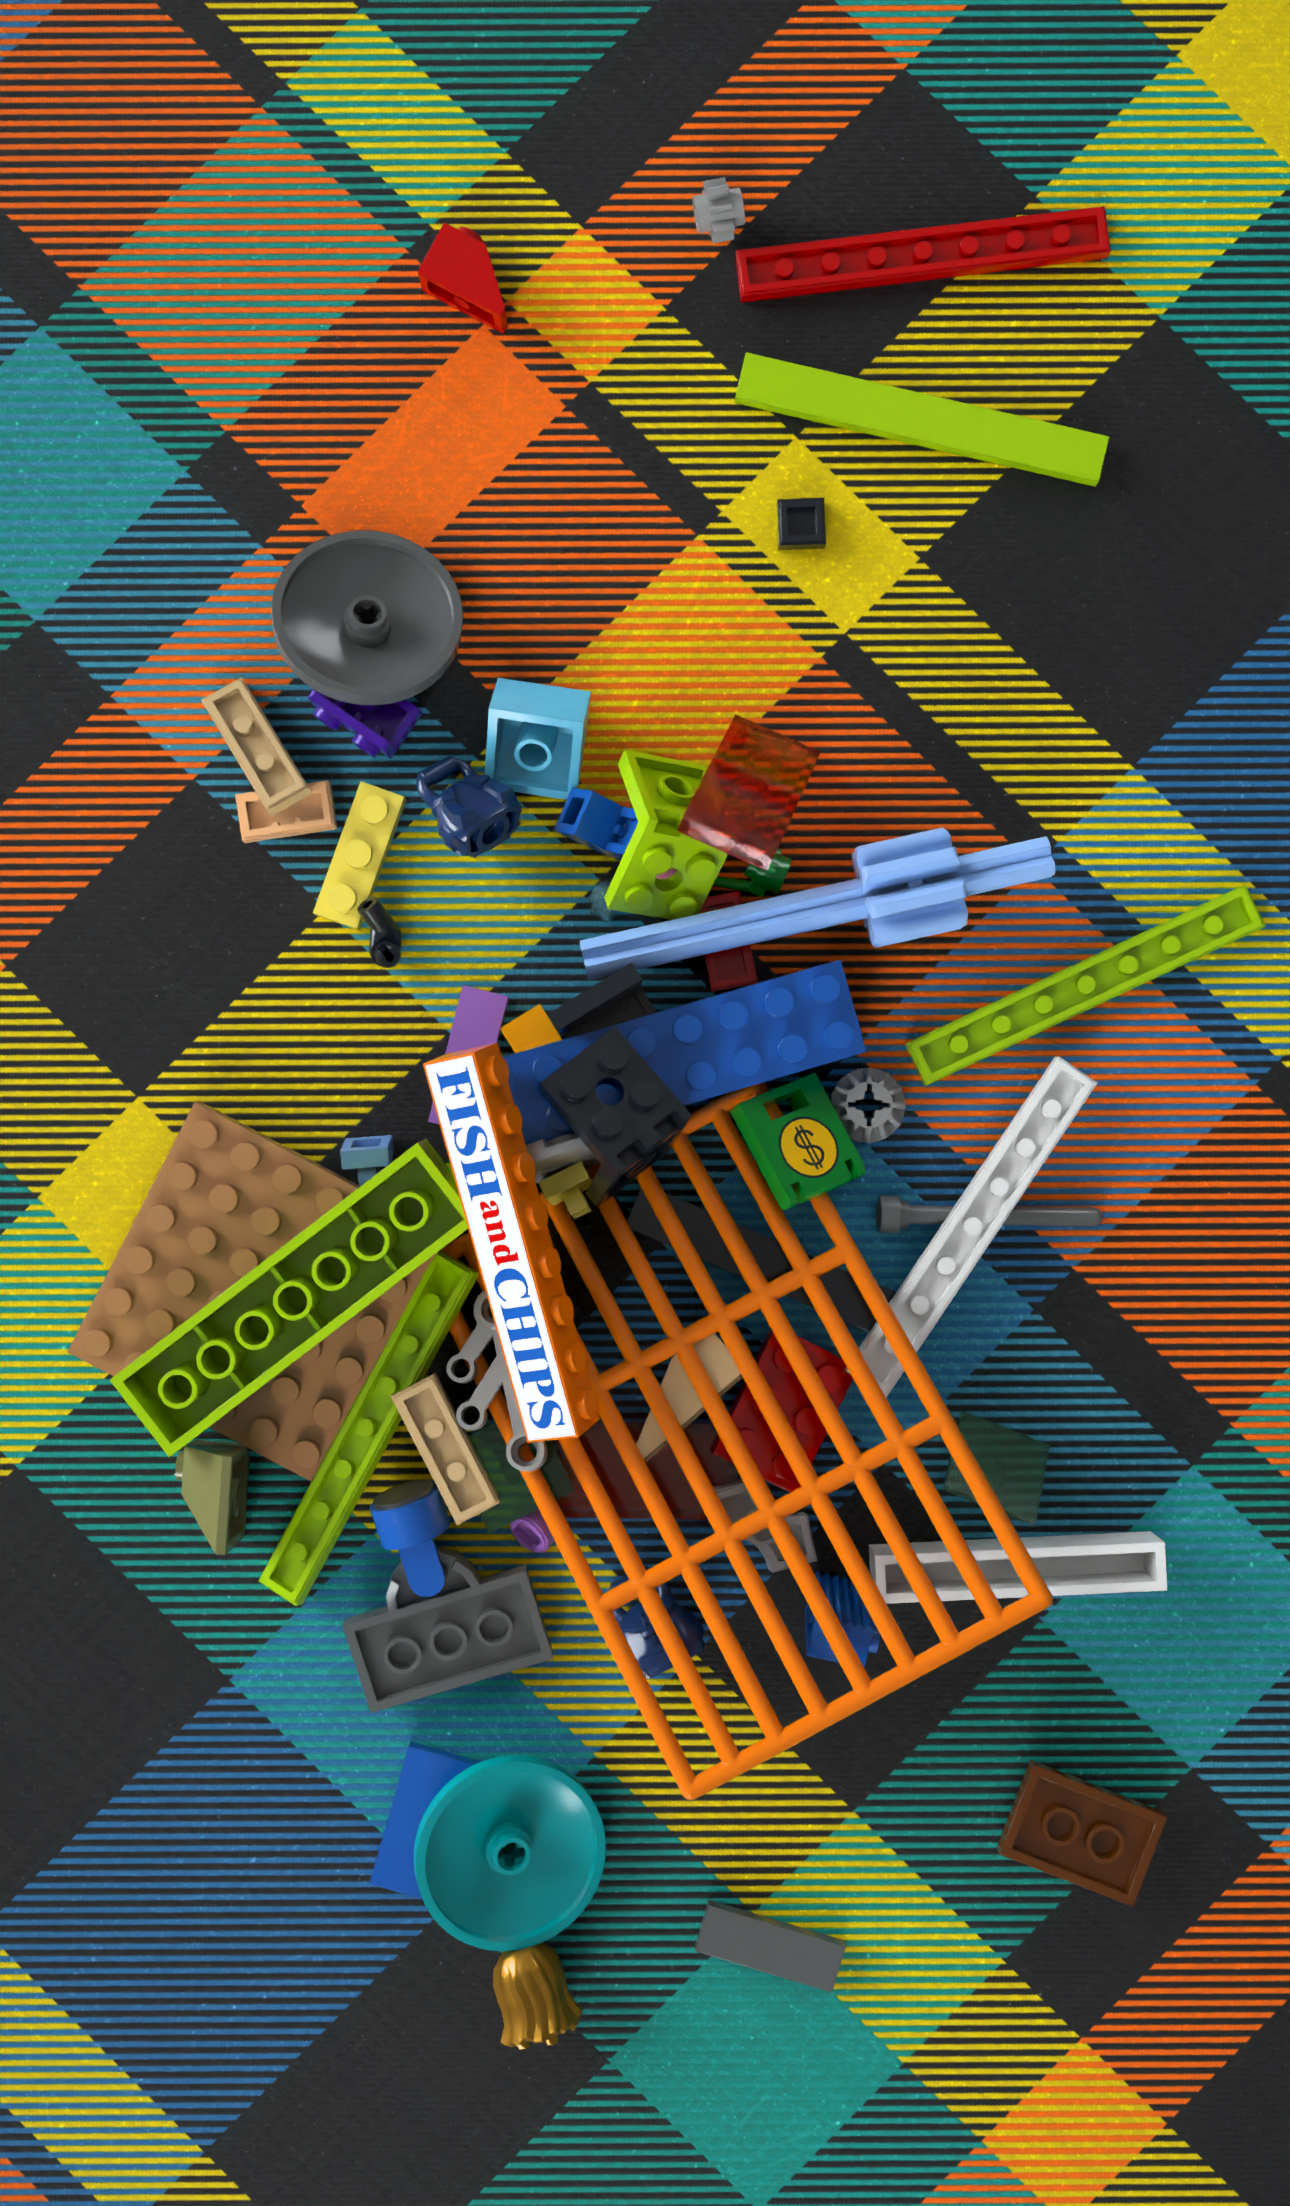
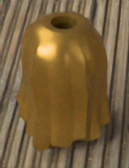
(533, 1997)

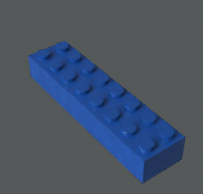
(710, 1043)

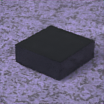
(801, 524)

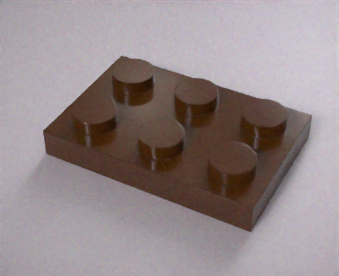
(1081, 1833)

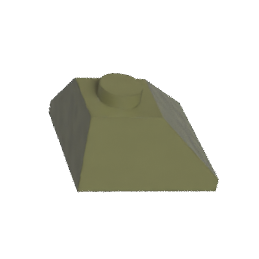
(216, 1489)

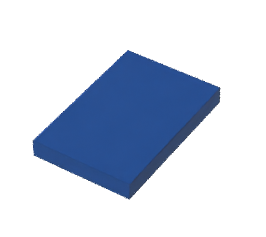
(421, 1778)

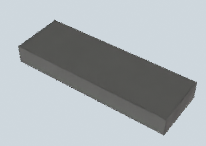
(770, 1945)

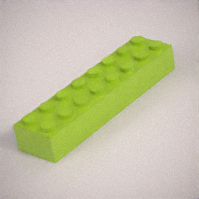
(294, 1298)

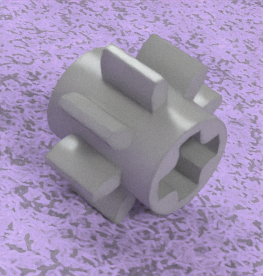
(718, 210)

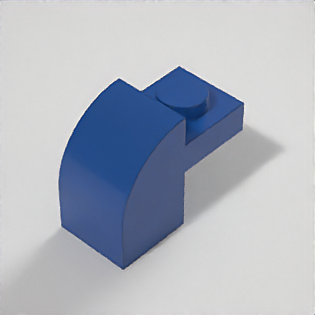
(597, 822)

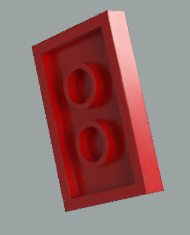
(794, 1405)

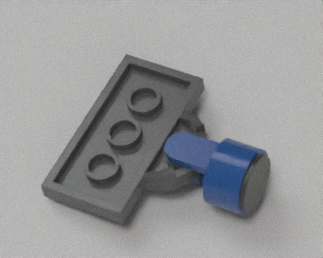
(440, 1616)

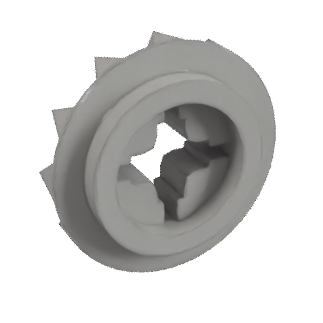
(883, 1089)

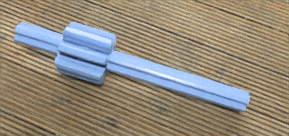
(900, 892)

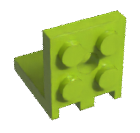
(660, 795)

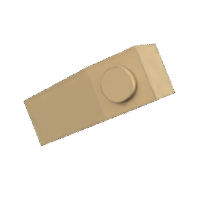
(683, 1396)

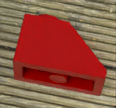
(463, 277)

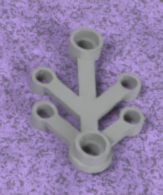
(490, 1385)

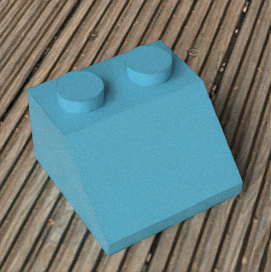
(536, 737)

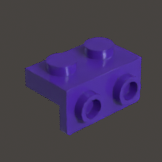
(375, 726)

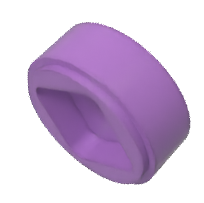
(532, 1532)

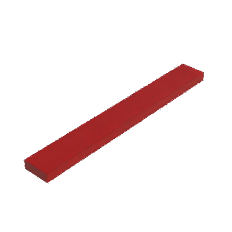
(922, 254)

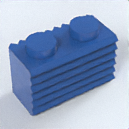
(852, 1616)

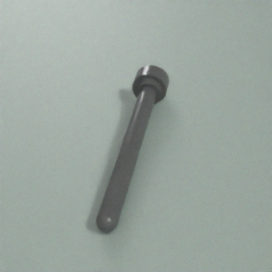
(897, 1214)

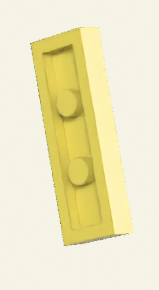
(359, 854)

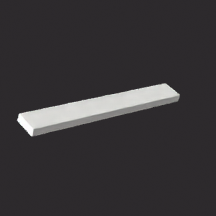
(979, 1214)

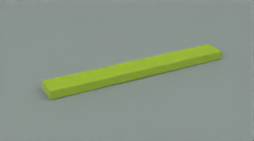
(921, 419)
(1085, 985)
(367, 1429)

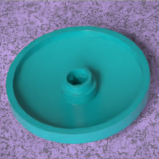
(515, 1892)

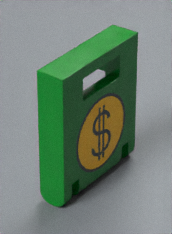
(801, 1147)

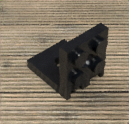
(603, 1005)
(623, 1135)

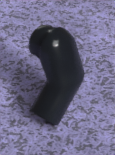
(384, 933)

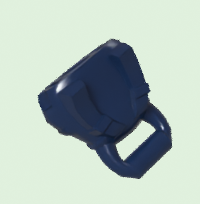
(472, 812)
(643, 1637)

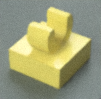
(568, 1187)

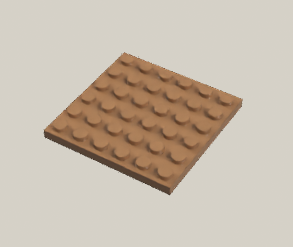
(206, 1223)

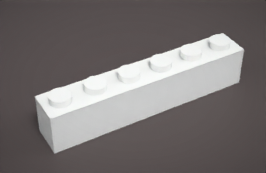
(1065, 1562)

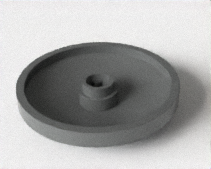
(367, 617)

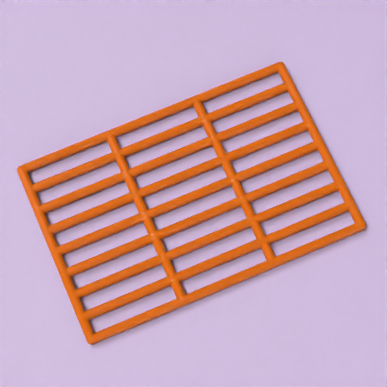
(770, 1512)

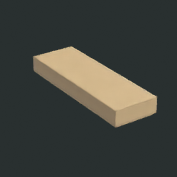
(256, 747)
(446, 1448)

